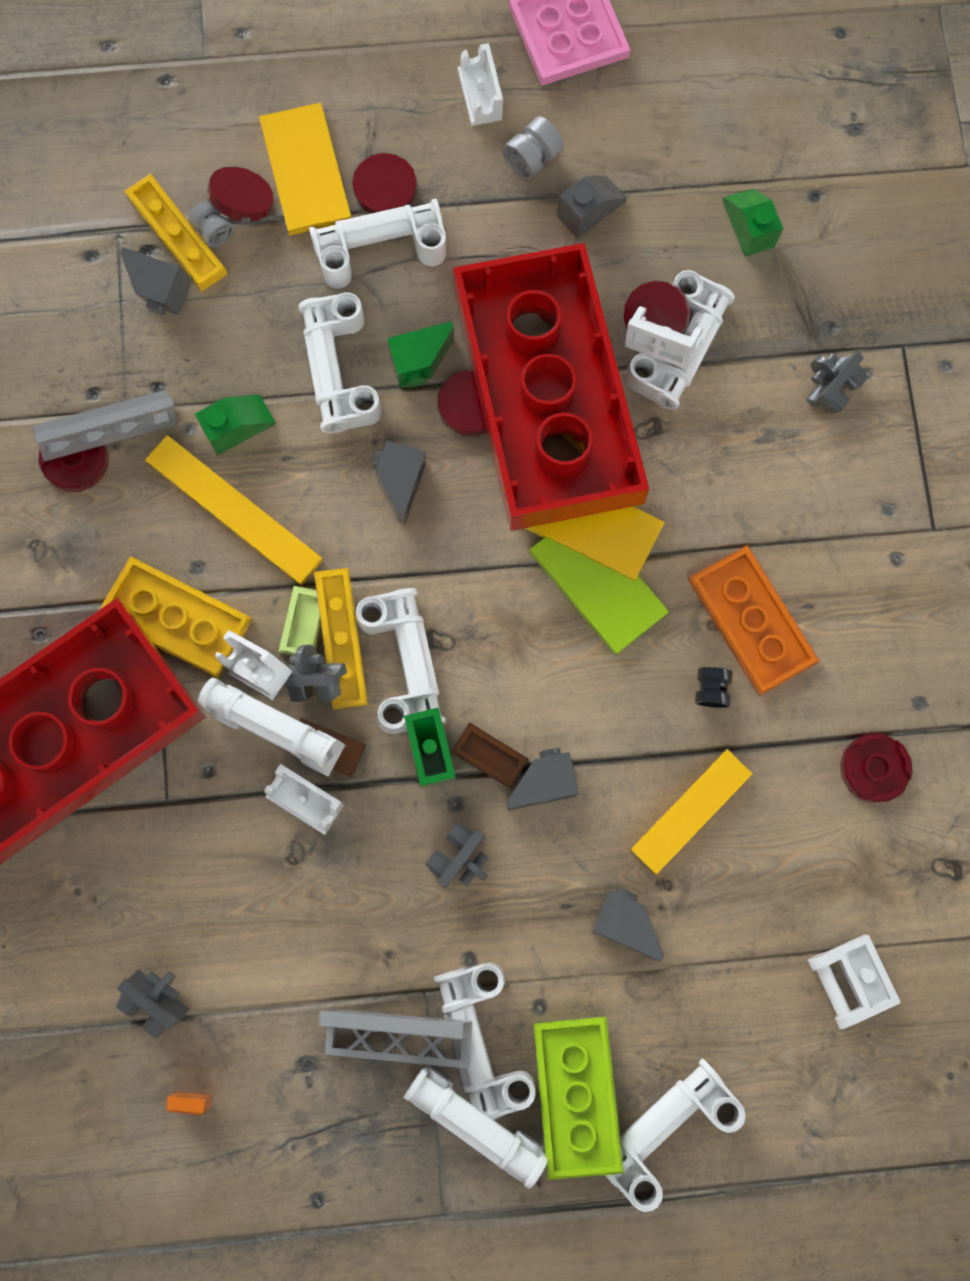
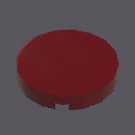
(384, 183)
(240, 193)
(664, 305)
(460, 405)
(77, 470)
(876, 768)

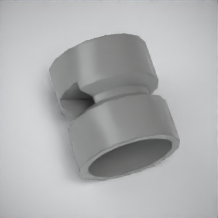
(536, 144)

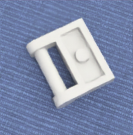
(865, 976)

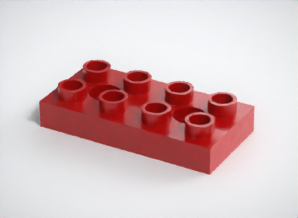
(549, 386)
(48, 746)

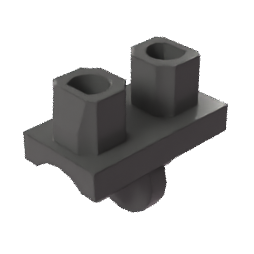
(830, 377)
(311, 671)
(467, 842)
(155, 998)

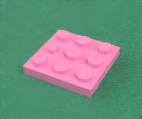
(569, 36)

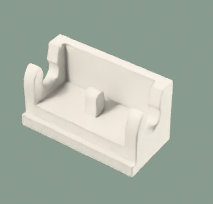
(481, 87)
(661, 341)
(254, 666)
(303, 799)

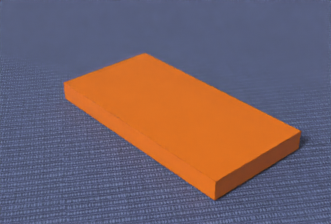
(753, 620)

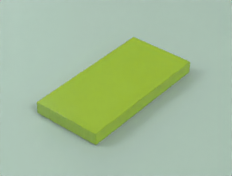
(606, 599)
(578, 1098)

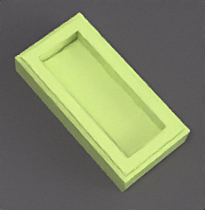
(302, 621)

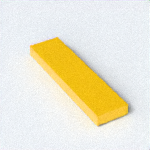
(175, 232)
(341, 634)
(690, 812)

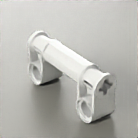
(421, 222)
(325, 366)
(662, 374)
(413, 653)
(239, 709)
(479, 1075)
(700, 1091)
(514, 1153)

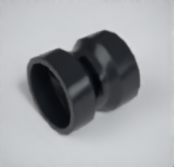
(713, 687)

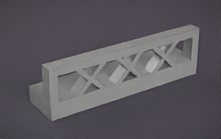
(105, 425)
(396, 1024)

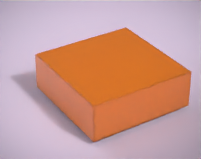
(188, 1103)

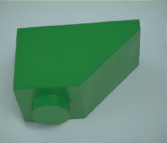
(753, 221)
(419, 353)
(234, 420)
(429, 748)

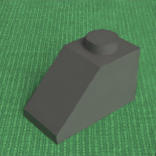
(588, 203)
(157, 282)
(399, 475)
(545, 781)
(627, 923)

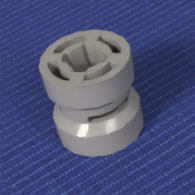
(208, 220)

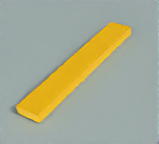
(234, 510)

